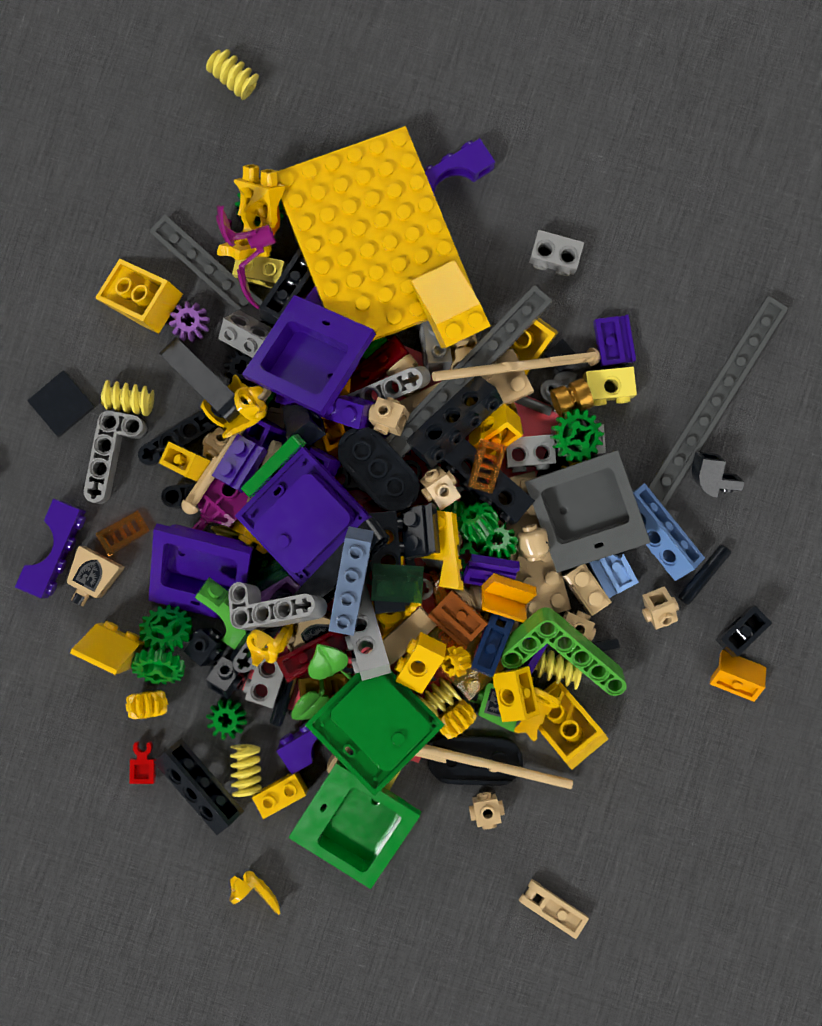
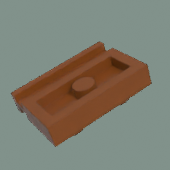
(457, 619)

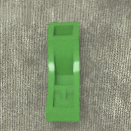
(217, 599)

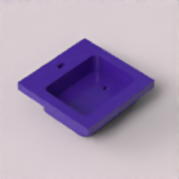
(306, 357)
(305, 519)
(187, 558)

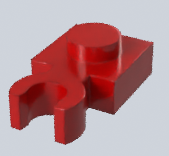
(142, 768)

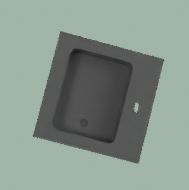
(586, 507)

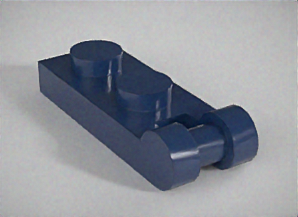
(491, 645)

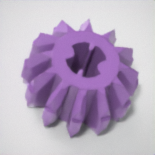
(196, 327)

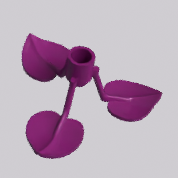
(257, 239)

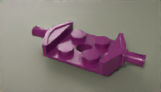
(219, 508)

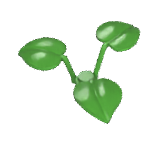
(324, 664)

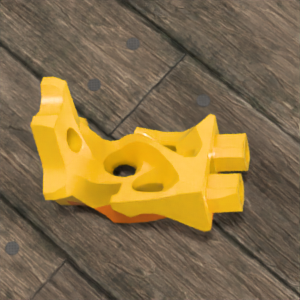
(264, 203)

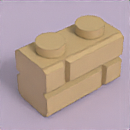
(586, 589)

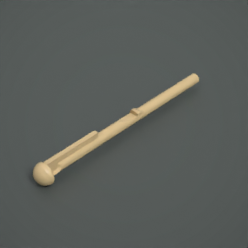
(592, 357)
(190, 503)
(441, 754)

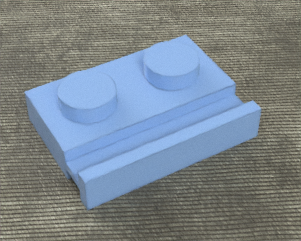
(613, 574)

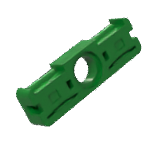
(273, 465)

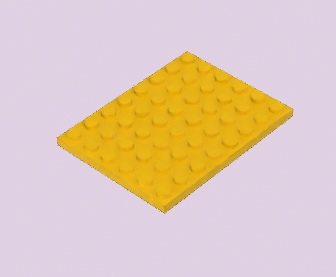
(368, 229)

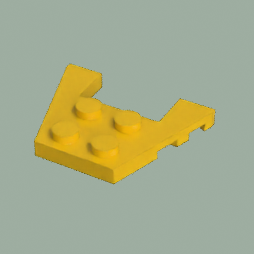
(448, 553)

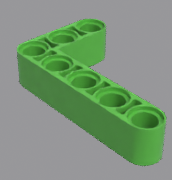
(568, 647)

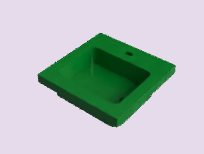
(379, 723)
(355, 828)

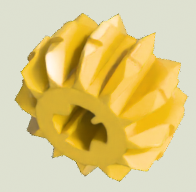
(146, 704)
(457, 719)

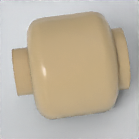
(533, 543)

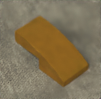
(331, 684)

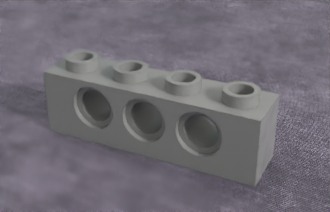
(375, 662)

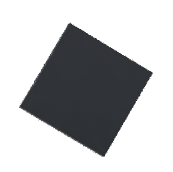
(61, 403)

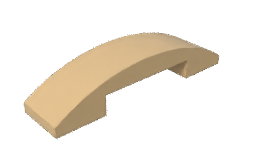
(398, 640)

